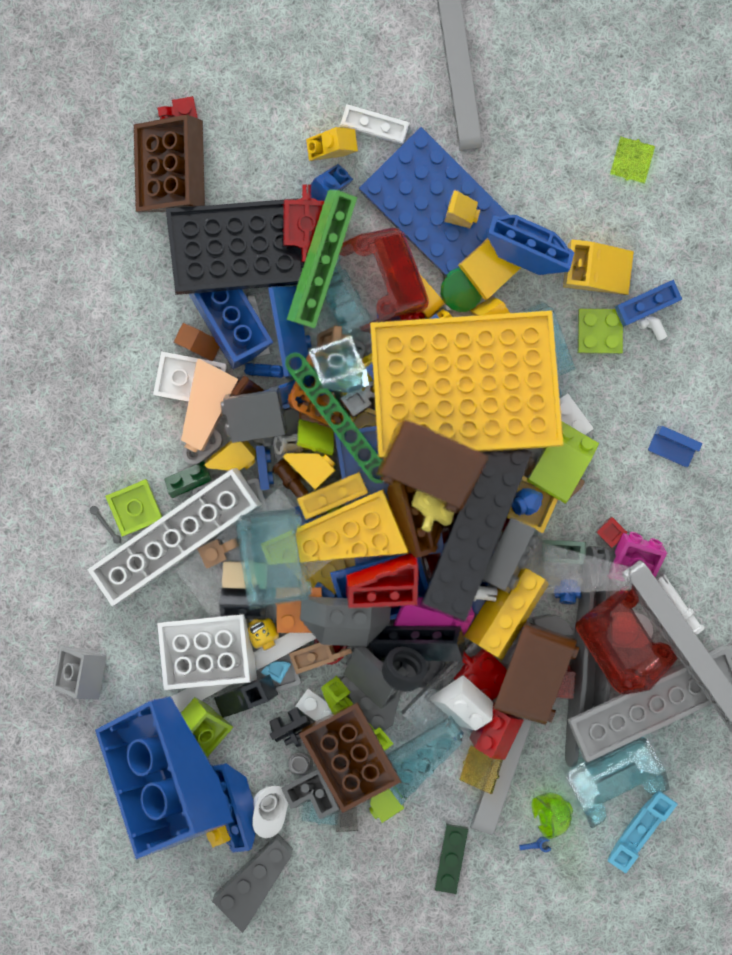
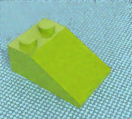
(562, 467)

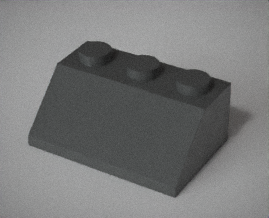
(511, 555)

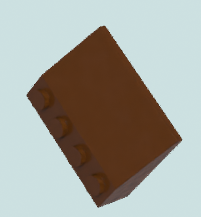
(169, 164)
(349, 757)

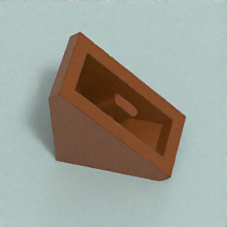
(197, 342)

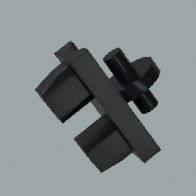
(281, 731)

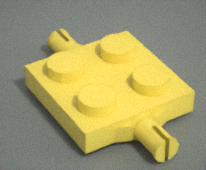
(432, 510)

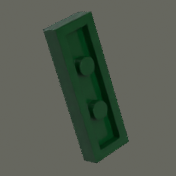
(451, 858)

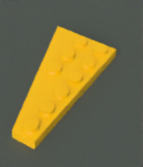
(352, 531)

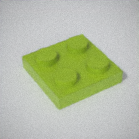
(599, 331)
(134, 507)

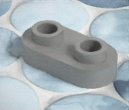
(202, 455)

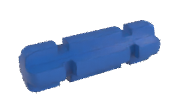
(264, 370)

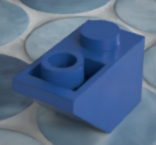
(333, 179)

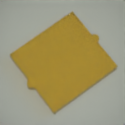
(480, 770)

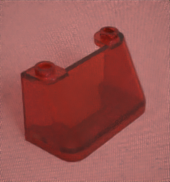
(623, 645)

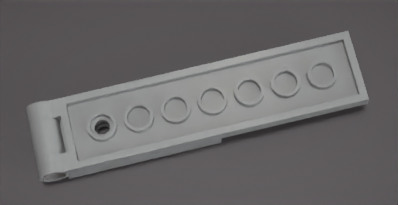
(641, 713)

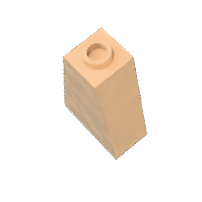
(204, 404)

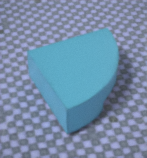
(276, 670)

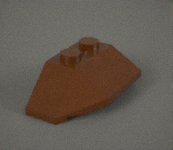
(411, 521)

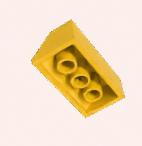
(502, 620)

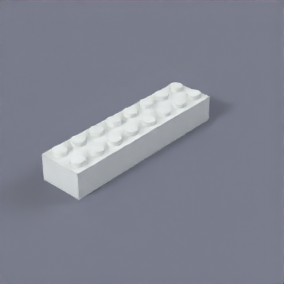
(174, 537)

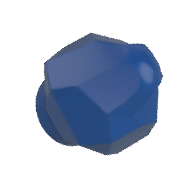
(527, 502)

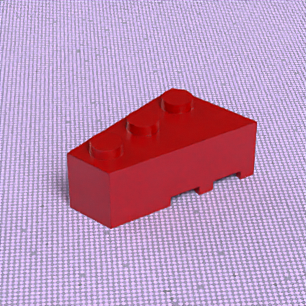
(384, 584)

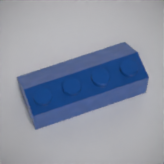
(233, 325)
(289, 334)

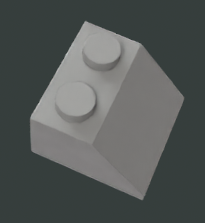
(79, 673)

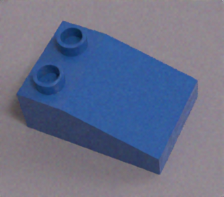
(161, 778)

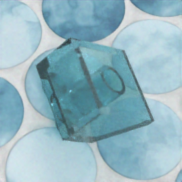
(339, 366)

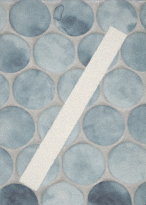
(262, 658)

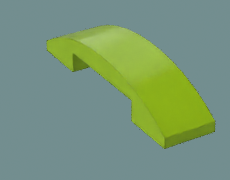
(336, 697)

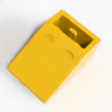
(599, 268)

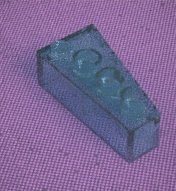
(345, 302)
(422, 755)

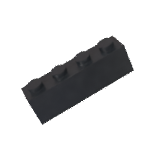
(432, 642)

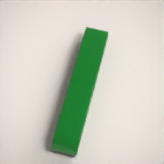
(327, 411)

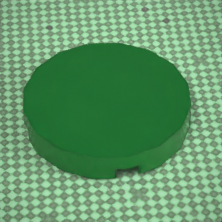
(459, 292)

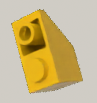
(332, 144)

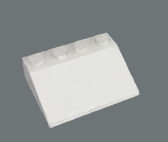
(206, 652)

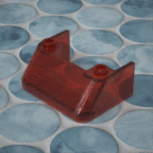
(398, 269)

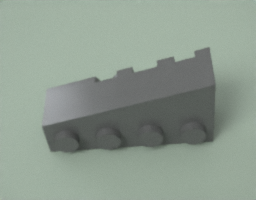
(250, 885)

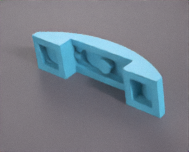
(640, 829)

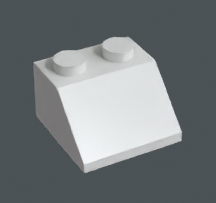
(464, 703)

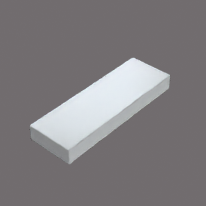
(375, 124)

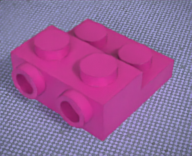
(634, 548)

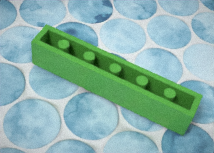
(322, 258)

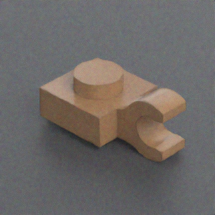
(215, 552)

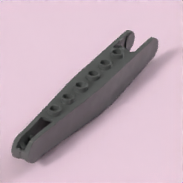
(591, 683)

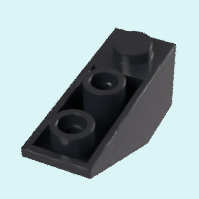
(246, 696)

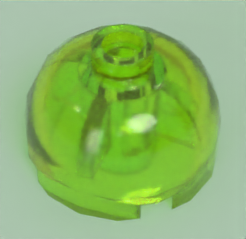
(553, 813)

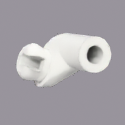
(653, 323)

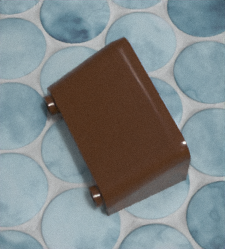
(432, 464)
(536, 674)

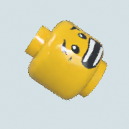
(262, 633)

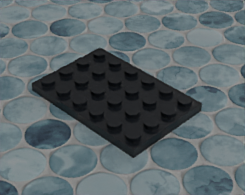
(231, 247)

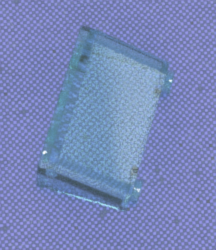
(271, 558)
(615, 774)

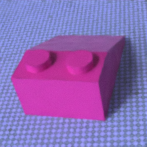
(421, 616)

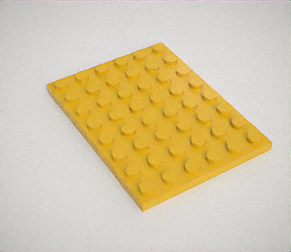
(470, 379)

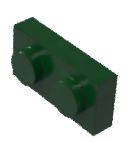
(187, 479)

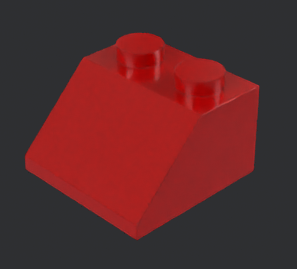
(497, 735)

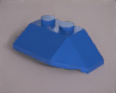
(529, 245)
(240, 806)

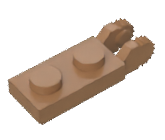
(315, 656)

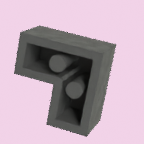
(313, 789)

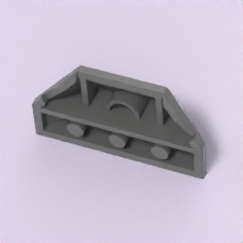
(338, 624)

